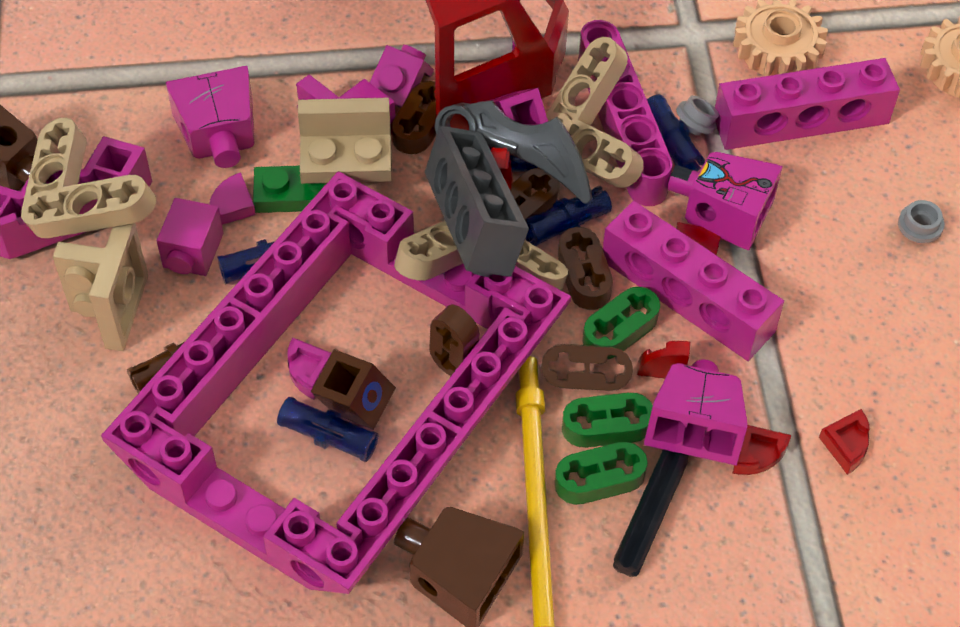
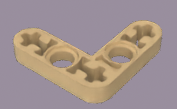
(579, 118)
(55, 207)
(434, 252)

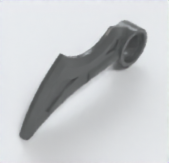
(541, 145)

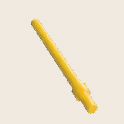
(530, 406)

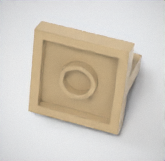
(345, 138)
(105, 282)

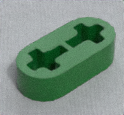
(616, 316)
(606, 419)
(600, 471)

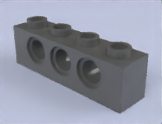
(476, 202)

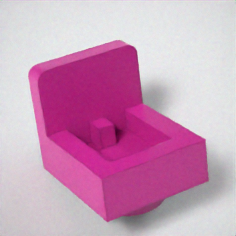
(400, 72)

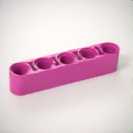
(630, 120)

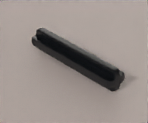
(649, 513)

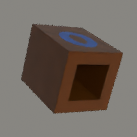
(353, 389)

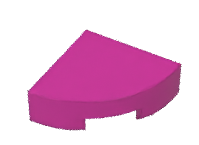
(233, 199)
(305, 364)

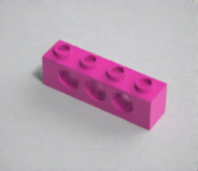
(805, 103)
(692, 280)

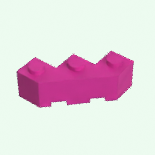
(109, 160)

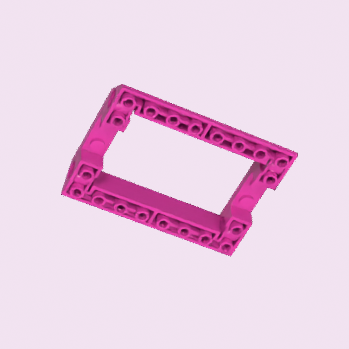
(161, 422)

